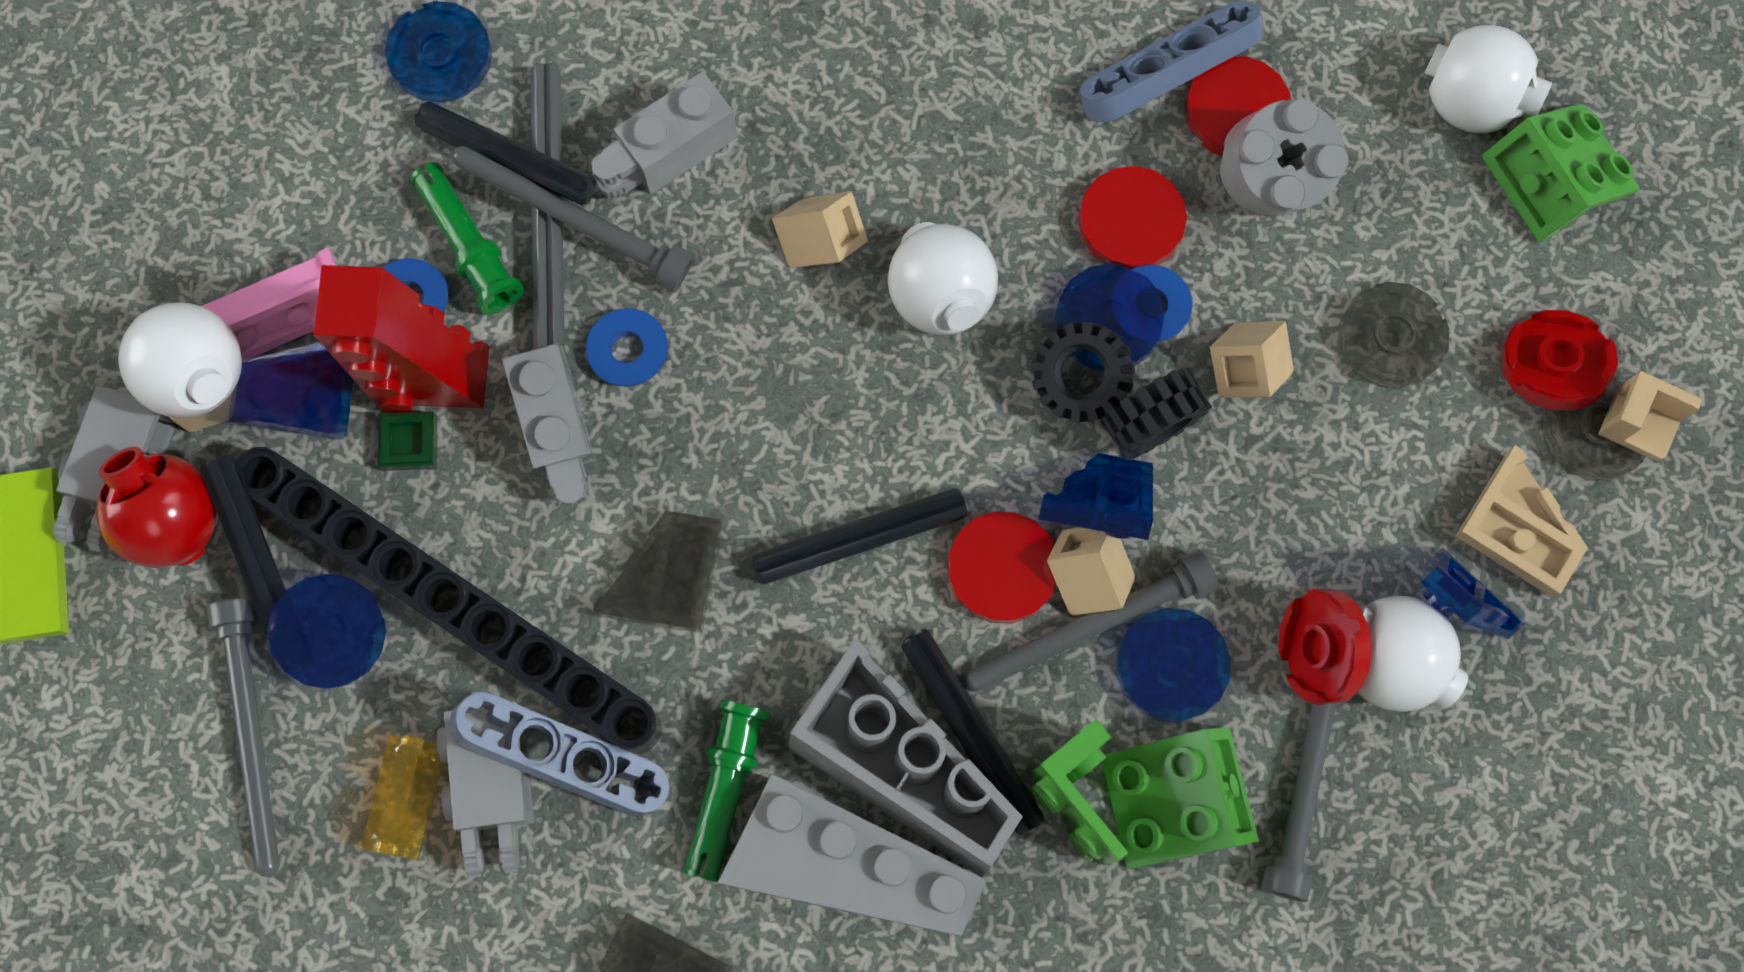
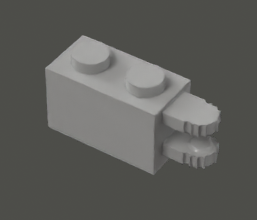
(665, 139)
(551, 418)
(106, 426)
(484, 795)

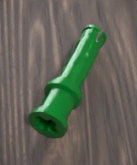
(475, 257)
(731, 760)

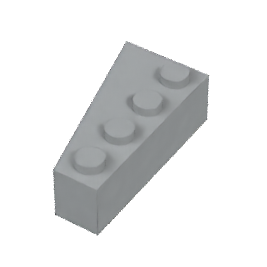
(899, 761)
(835, 860)

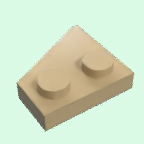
(1523, 527)

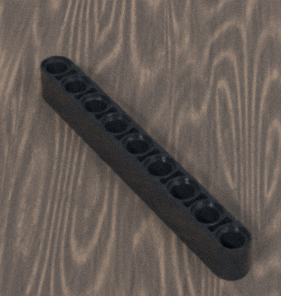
(427, 580)

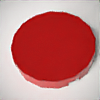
(1228, 95)
(1132, 217)
(1559, 360)
(1001, 567)
(1325, 646)

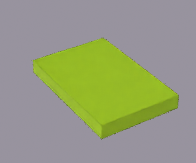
(31, 558)

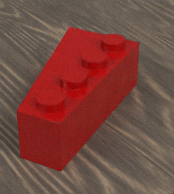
(395, 343)

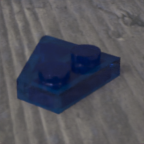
(294, 392)
(1105, 497)
(1458, 591)

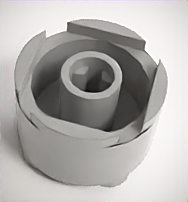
(1311, 150)

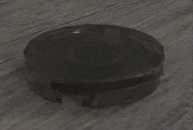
(1384, 351)
(1577, 446)

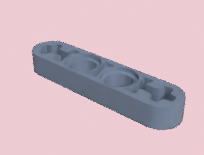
(1213, 37)
(558, 762)

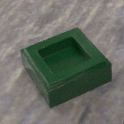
(407, 441)

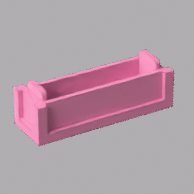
(274, 308)

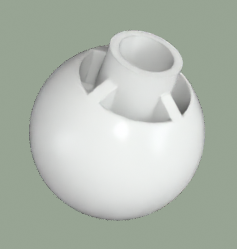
(1486, 79)
(942, 278)
(180, 360)
(1411, 656)

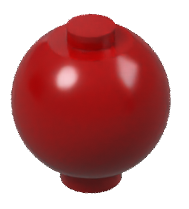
(154, 509)

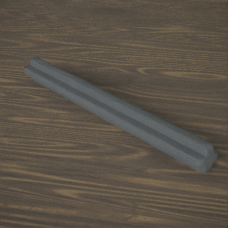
(547, 230)

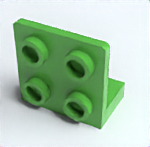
(1559, 169)
(1057, 793)
(1179, 797)

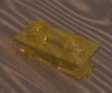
(403, 797)

